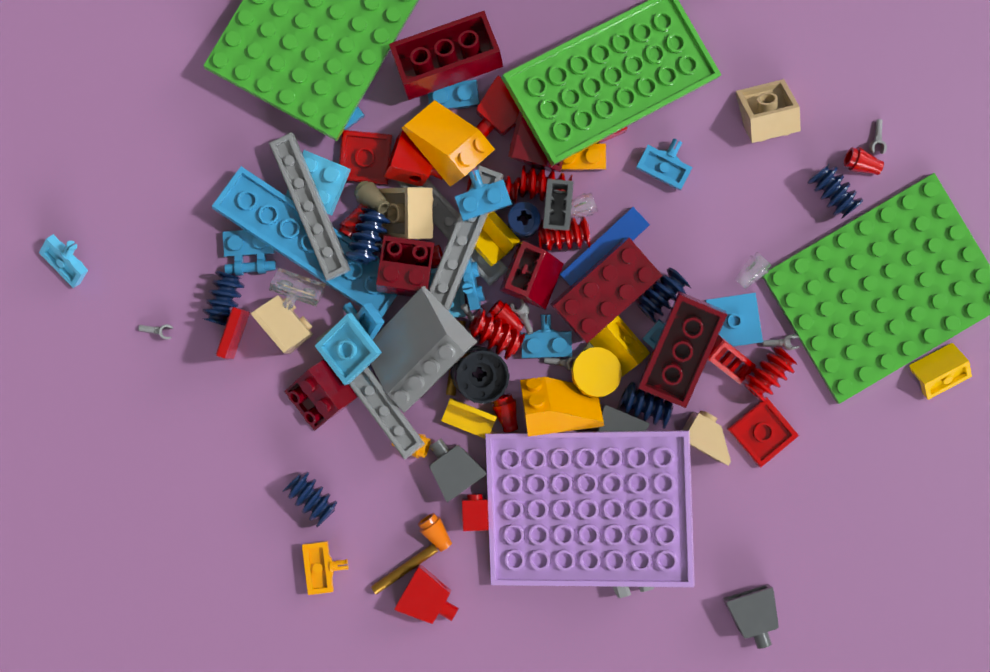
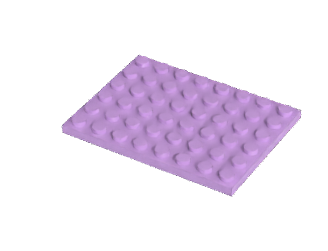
(590, 509)

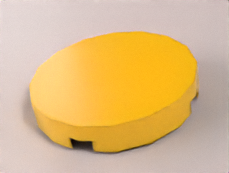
(596, 372)

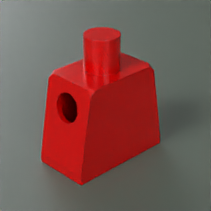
(497, 110)
(408, 163)
(426, 598)

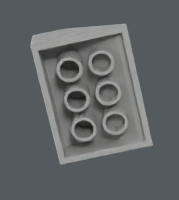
(418, 348)

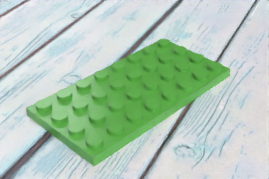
(610, 77)

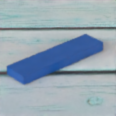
(628, 226)

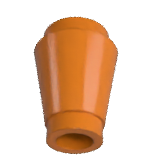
(435, 532)

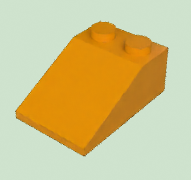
(447, 141)
(557, 407)

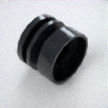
(489, 384)

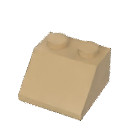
(769, 111)
(409, 213)
(283, 324)
(707, 436)

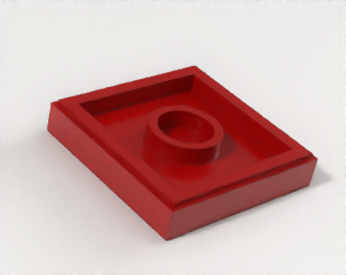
(365, 155)
(232, 333)
(763, 432)

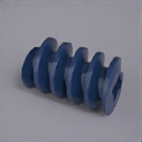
(835, 191)
(531, 214)
(367, 236)
(662, 294)
(223, 298)
(647, 404)
(311, 498)

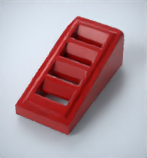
(719, 349)

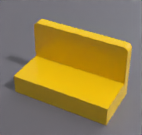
(495, 239)
(622, 343)
(941, 370)
(468, 418)

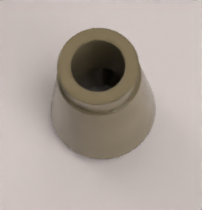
(371, 197)

